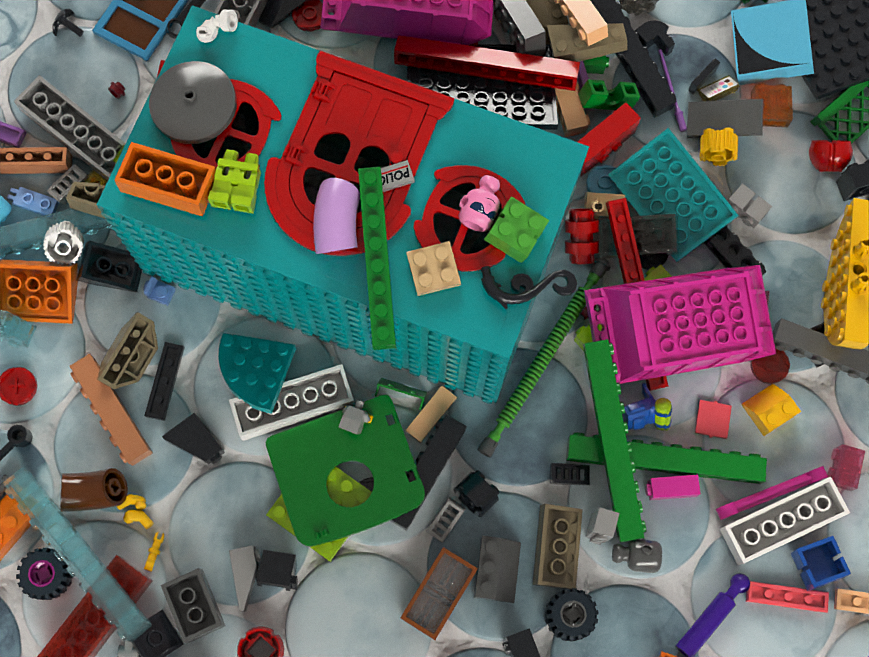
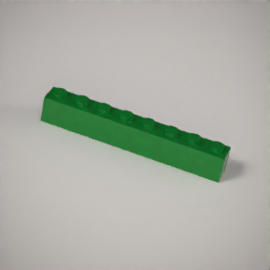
(377, 258)

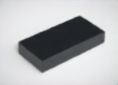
(704, 76)

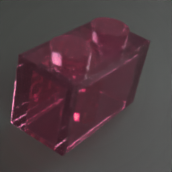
(846, 466)

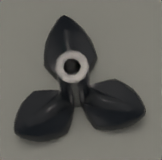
(61, 19)

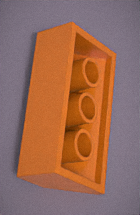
(12, 524)

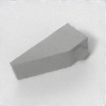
(244, 568)

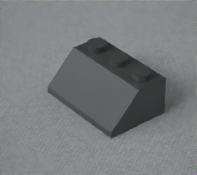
(497, 569)

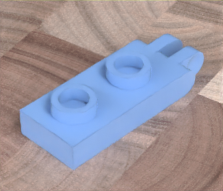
(33, 201)

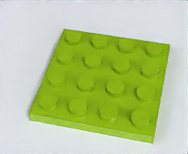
(343, 491)

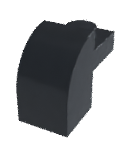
(655, 33)

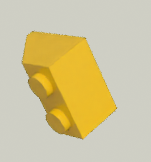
(770, 408)

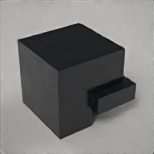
(277, 570)

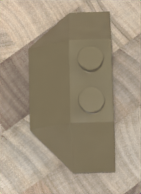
(548, 14)
(129, 353)

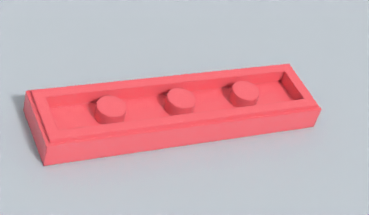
(787, 597)

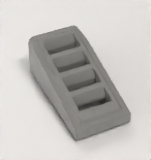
(58, 185)
(441, 537)

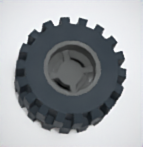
(571, 615)

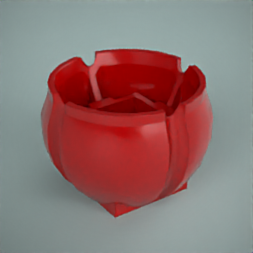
(830, 156)
(252, 637)

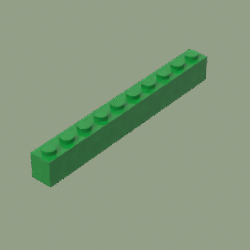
(613, 440)
(675, 459)

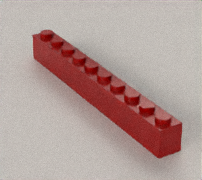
(486, 63)

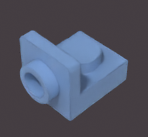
(158, 291)

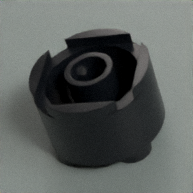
(477, 493)

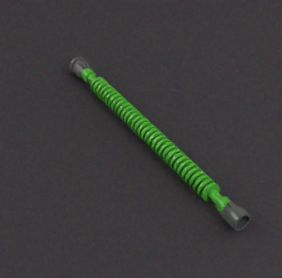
(543, 357)

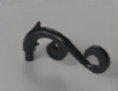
(531, 291)

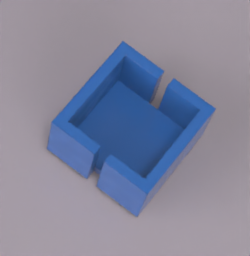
(818, 563)

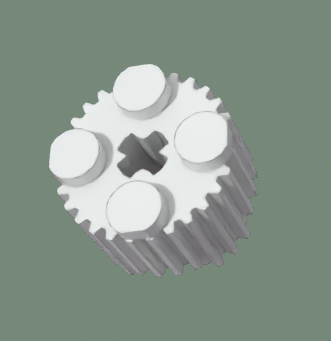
(63, 233)

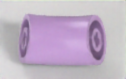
(335, 216)

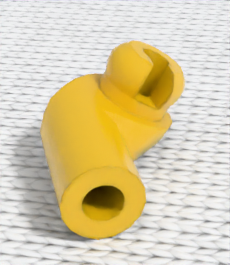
(138, 501)
(138, 515)

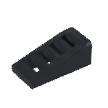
(553, 474)

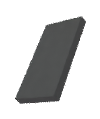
(741, 115)

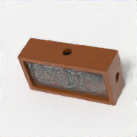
(439, 593)

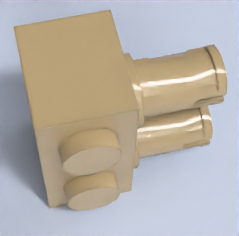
(598, 201)

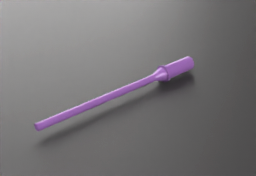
(678, 113)

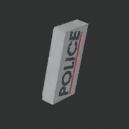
(396, 176)

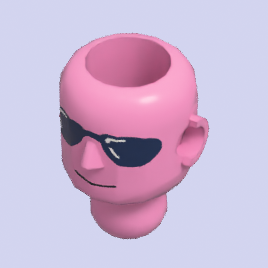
(480, 205)

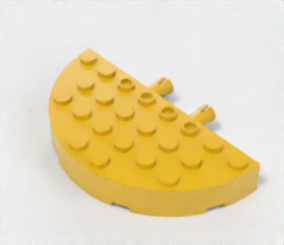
(847, 280)

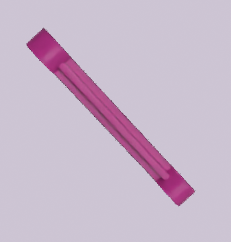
(771, 492)

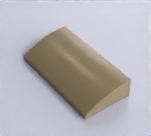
(557, 546)

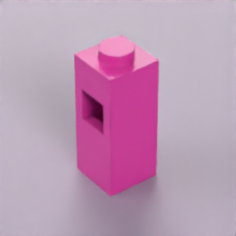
(673, 487)

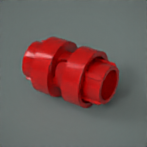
(581, 244)

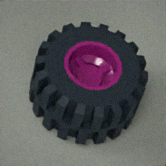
(43, 575)

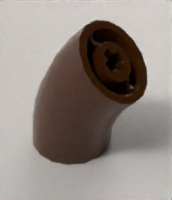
(92, 490)

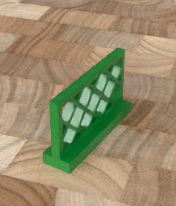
(839, 104)

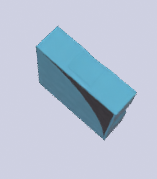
(772, 41)

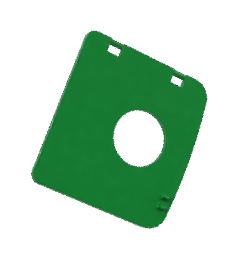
(309, 453)

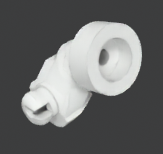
(209, 29)

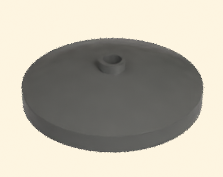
(193, 102)

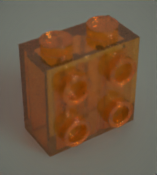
(777, 104)

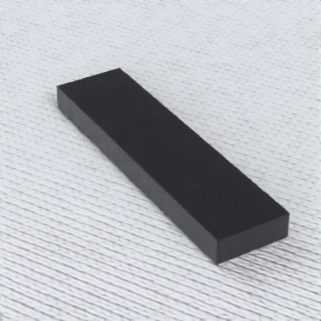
(164, 381)

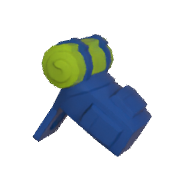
(648, 412)

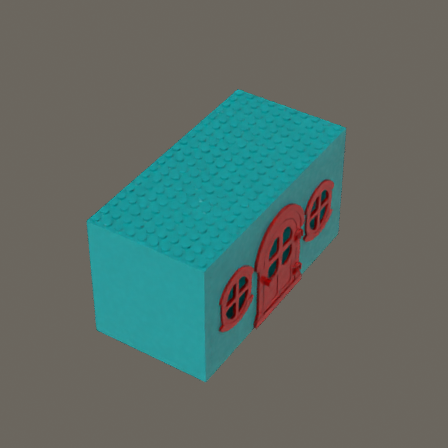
(270, 256)

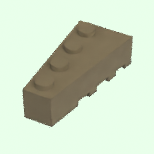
(568, 46)
(85, 196)

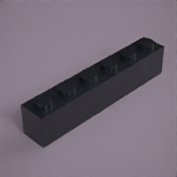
(433, 460)

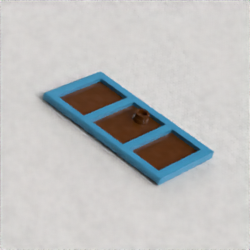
(138, 24)

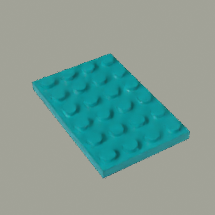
(669, 181)

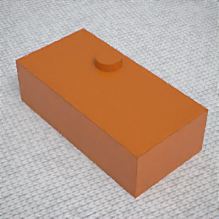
(166, 179)

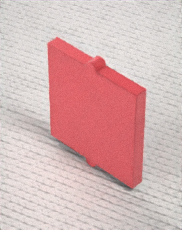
(713, 419)

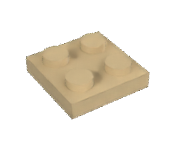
(433, 268)

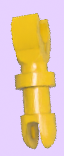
(154, 551)

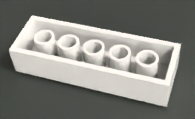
(297, 402)
(784, 521)

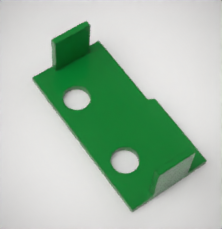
(401, 388)

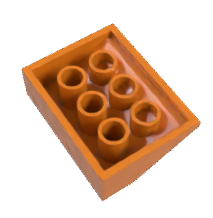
(39, 290)

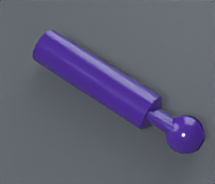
(712, 616)

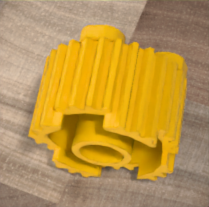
(718, 146)

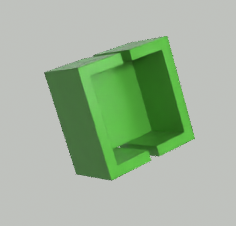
(517, 230)

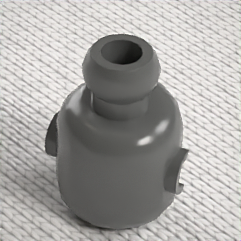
(640, 555)

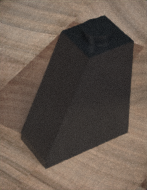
(195, 440)

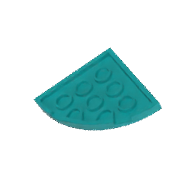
(255, 368)

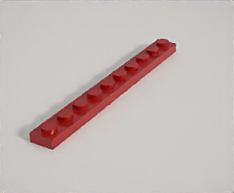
(628, 258)

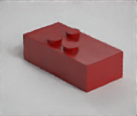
(609, 136)

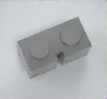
(748, 210)

